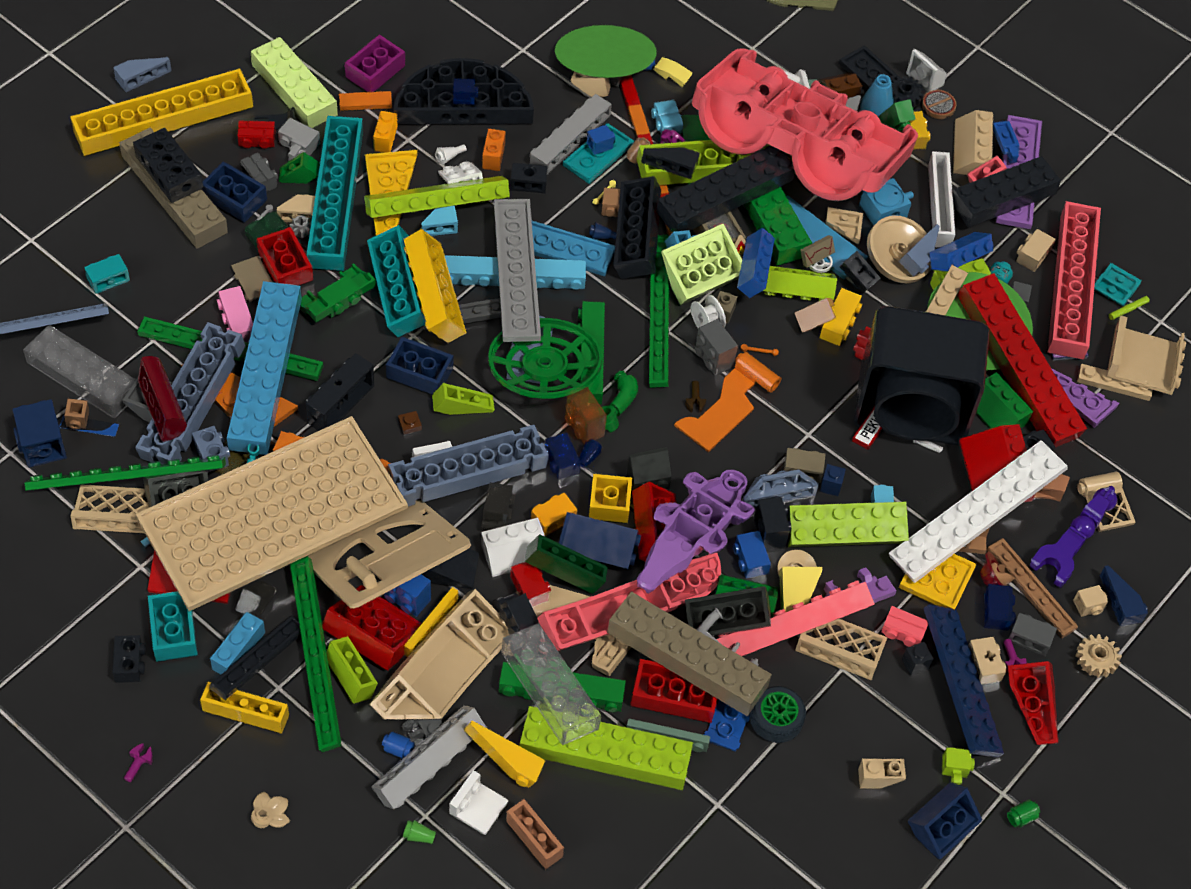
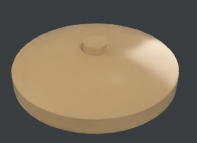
(890, 242)

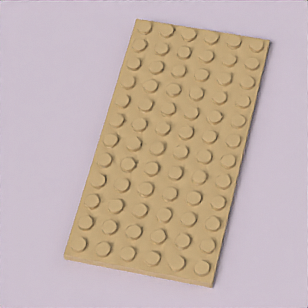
(270, 512)

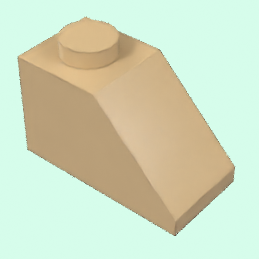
(591, 85)
(297, 206)

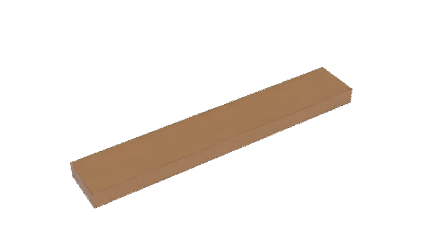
(1033, 588)

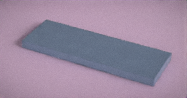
(53, 318)

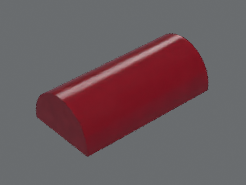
(160, 398)

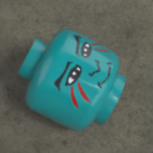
(1002, 271)

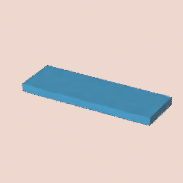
(817, 230)
(565, 245)

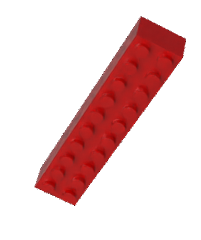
(1022, 360)

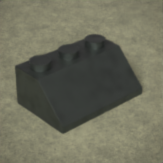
(166, 486)

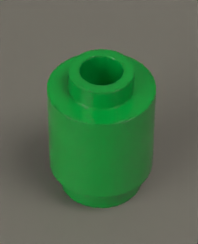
(1023, 813)

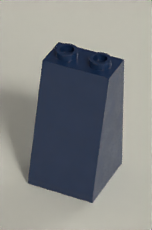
(600, 540)

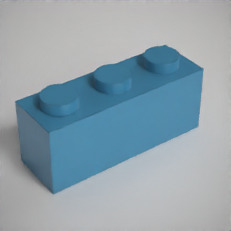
(238, 642)

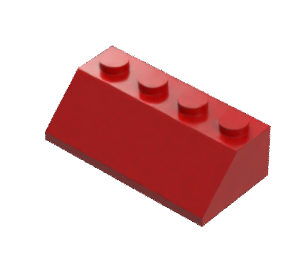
(645, 501)

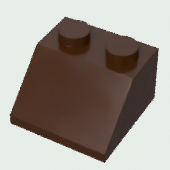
(844, 83)

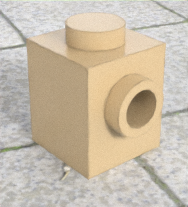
(1090, 601)

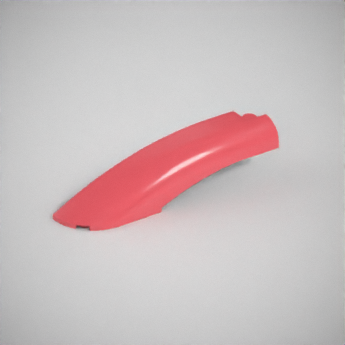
(590, 617)

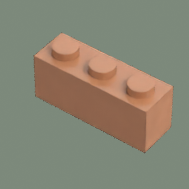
(534, 834)

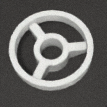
(819, 268)

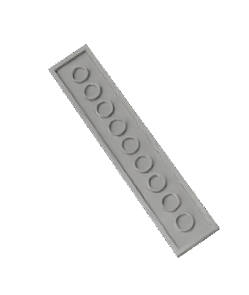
(516, 270)

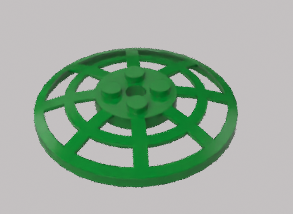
(555, 358)

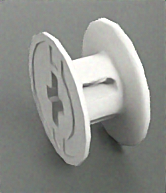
(712, 311)

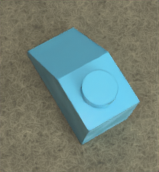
(441, 221)

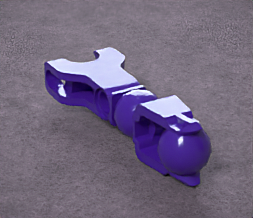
(1081, 528)

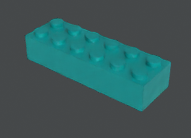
(395, 281)

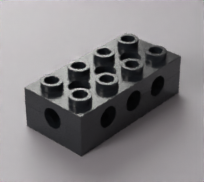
(160, 155)

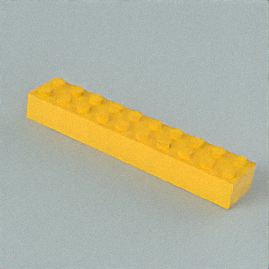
(167, 108)

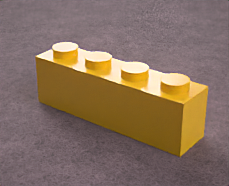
(247, 709)

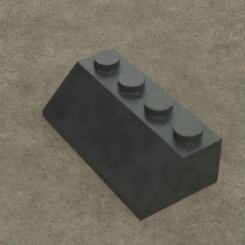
(739, 610)

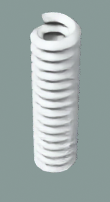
(929, 445)

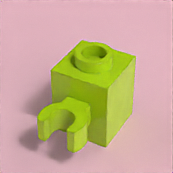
(957, 764)

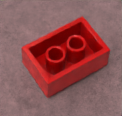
(285, 258)

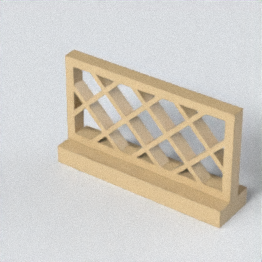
(110, 520)
(836, 654)

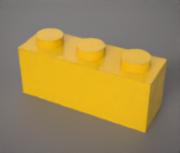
(845, 308)

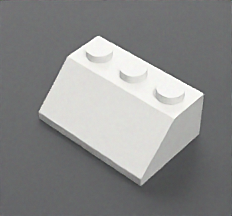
(508, 544)

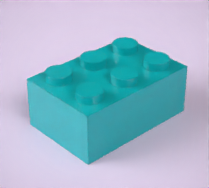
(171, 627)

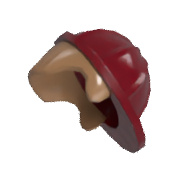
(995, 573)

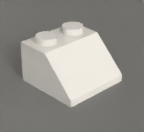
(925, 71)

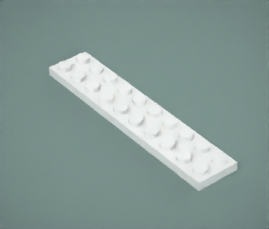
(978, 511)

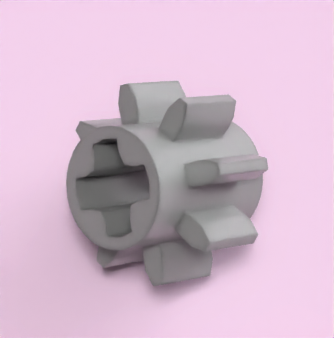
(301, 226)

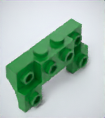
(338, 295)

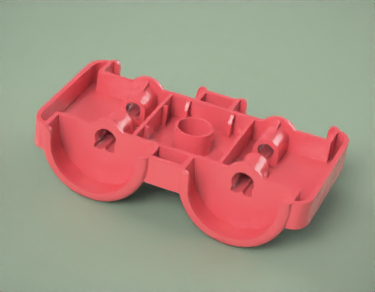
(830, 144)

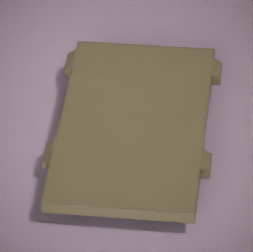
(251, 276)

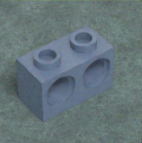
(209, 443)

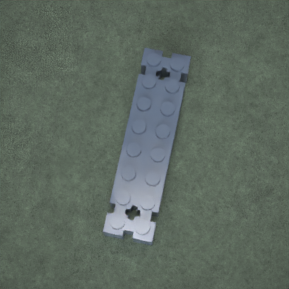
(195, 390)
(469, 465)

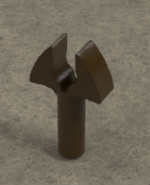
(695, 398)

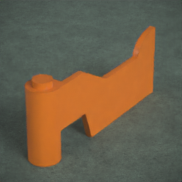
(732, 405)

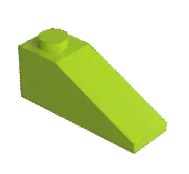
(459, 400)

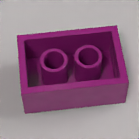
(375, 64)

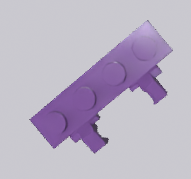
(879, 588)

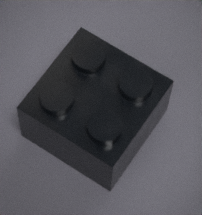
(772, 523)

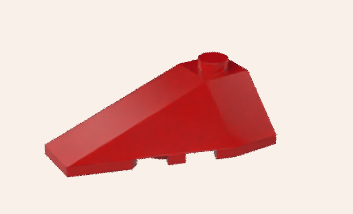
(1036, 697)

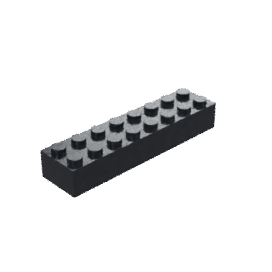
(725, 189)

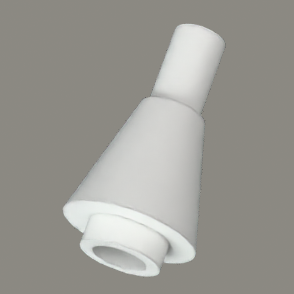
(444, 154)

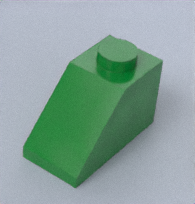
(299, 170)

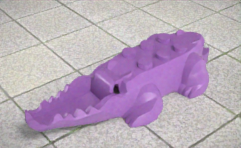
(694, 525)

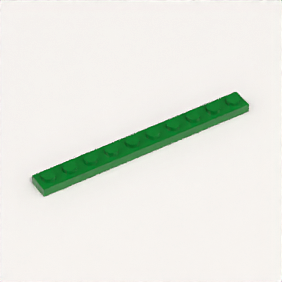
(659, 321)
(187, 338)
(116, 473)
(315, 655)

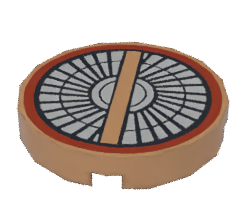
(939, 104)

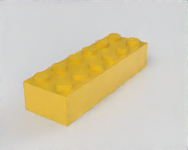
(434, 286)

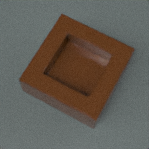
(409, 422)

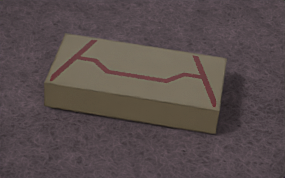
(817, 251)

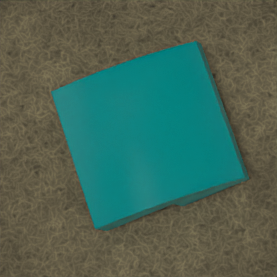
(1117, 284)

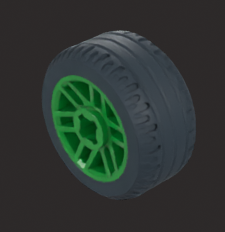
(778, 715)

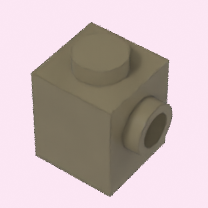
(728, 304)

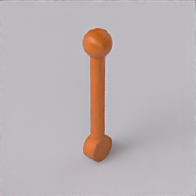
(744, 348)

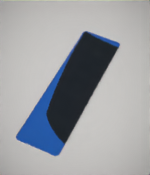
(95, 426)

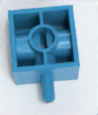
(886, 202)

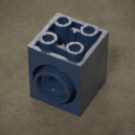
(38, 433)

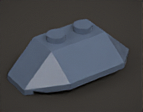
(784, 484)

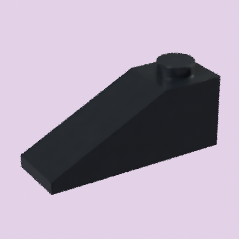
(673, 160)

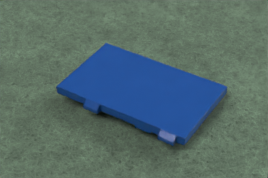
(726, 726)

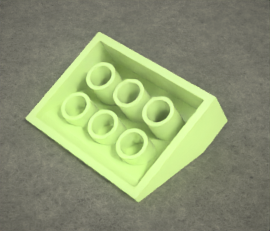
(702, 264)

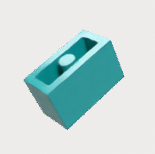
(107, 273)

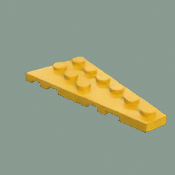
(387, 174)

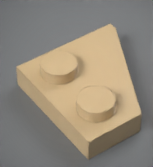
(608, 654)

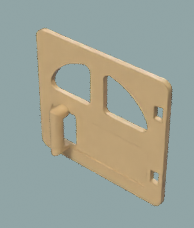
(390, 562)

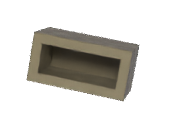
(807, 461)

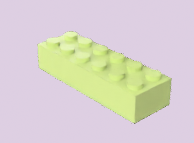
(294, 82)

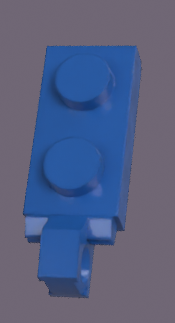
(1007, 140)

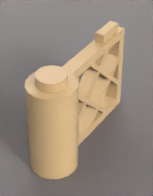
(1089, 485)

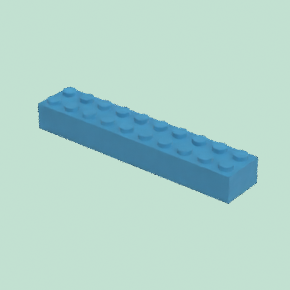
(264, 368)

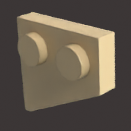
(845, 223)

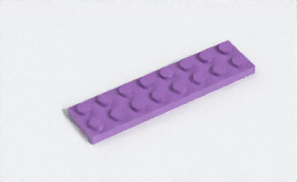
(1028, 135)

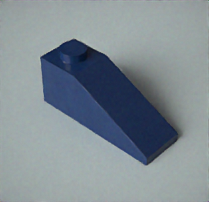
(1123, 598)

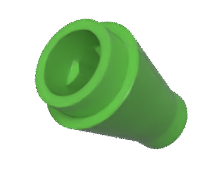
(419, 833)

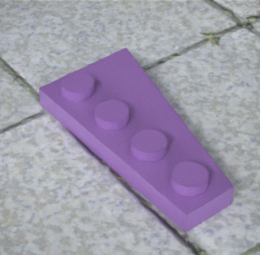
(1089, 405)

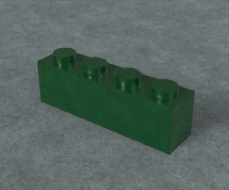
(566, 564)

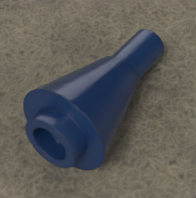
(599, 231)

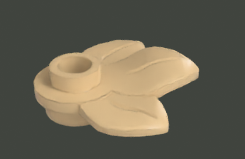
(271, 809)

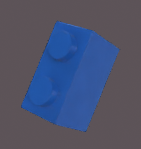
(752, 554)

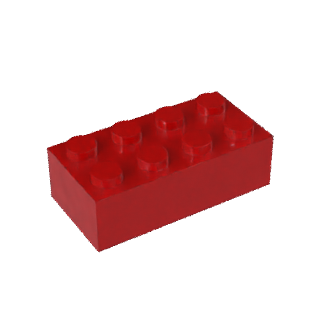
(671, 694)

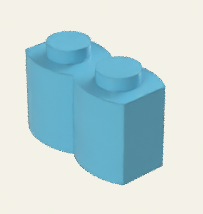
(667, 116)

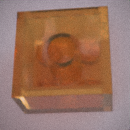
(585, 415)

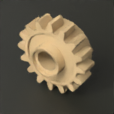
(1108, 656)

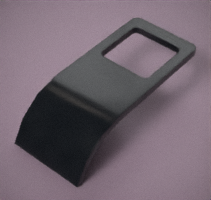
(279, 119)

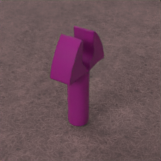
(1012, 654)
(135, 752)

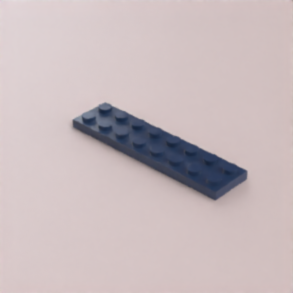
(963, 681)

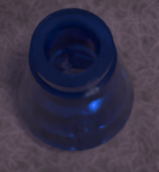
(590, 452)

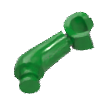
(627, 392)

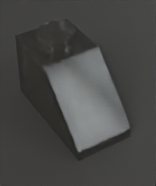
(256, 598)

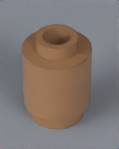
(633, 150)

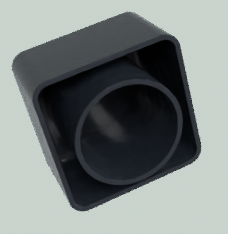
(922, 374)

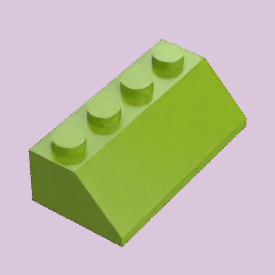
(800, 283)

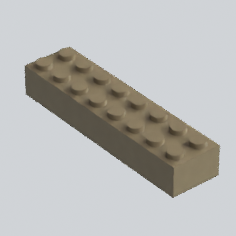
(193, 214)
(689, 653)

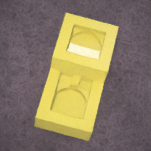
(671, 69)

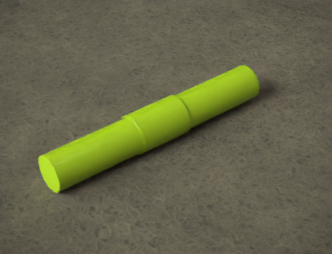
(1128, 308)

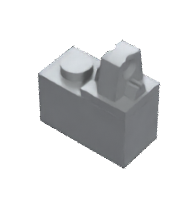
(298, 138)

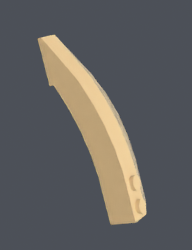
(444, 662)

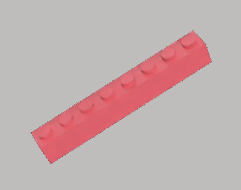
(801, 618)

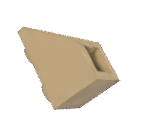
(881, 772)

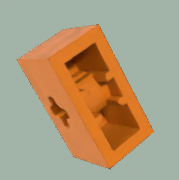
(493, 149)

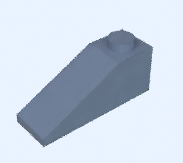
(138, 72)
(919, 255)

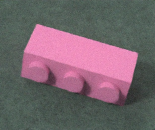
(235, 312)

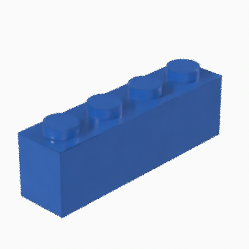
(961, 251)
(756, 263)

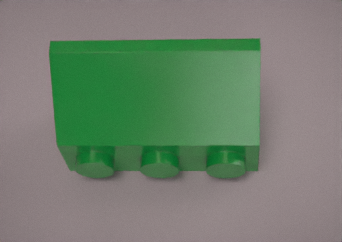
(1002, 405)
(731, 584)

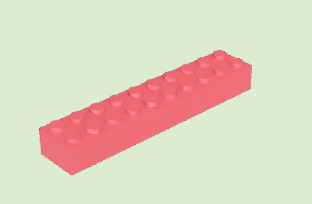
(1074, 280)

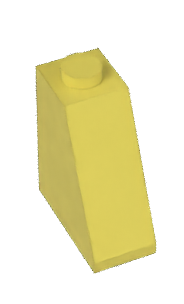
(797, 585)

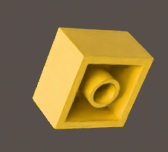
(610, 498)

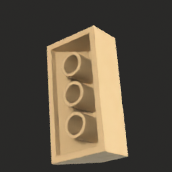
(972, 141)

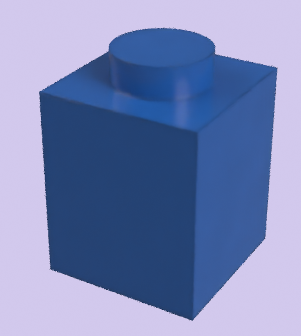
(600, 139)

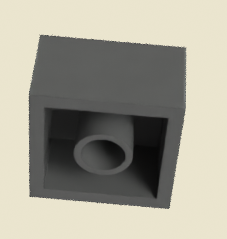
(716, 347)

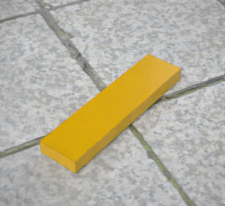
(432, 620)

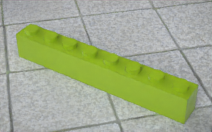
(436, 196)

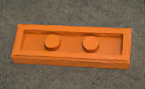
(365, 100)

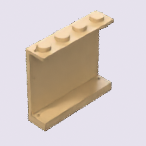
(1145, 359)

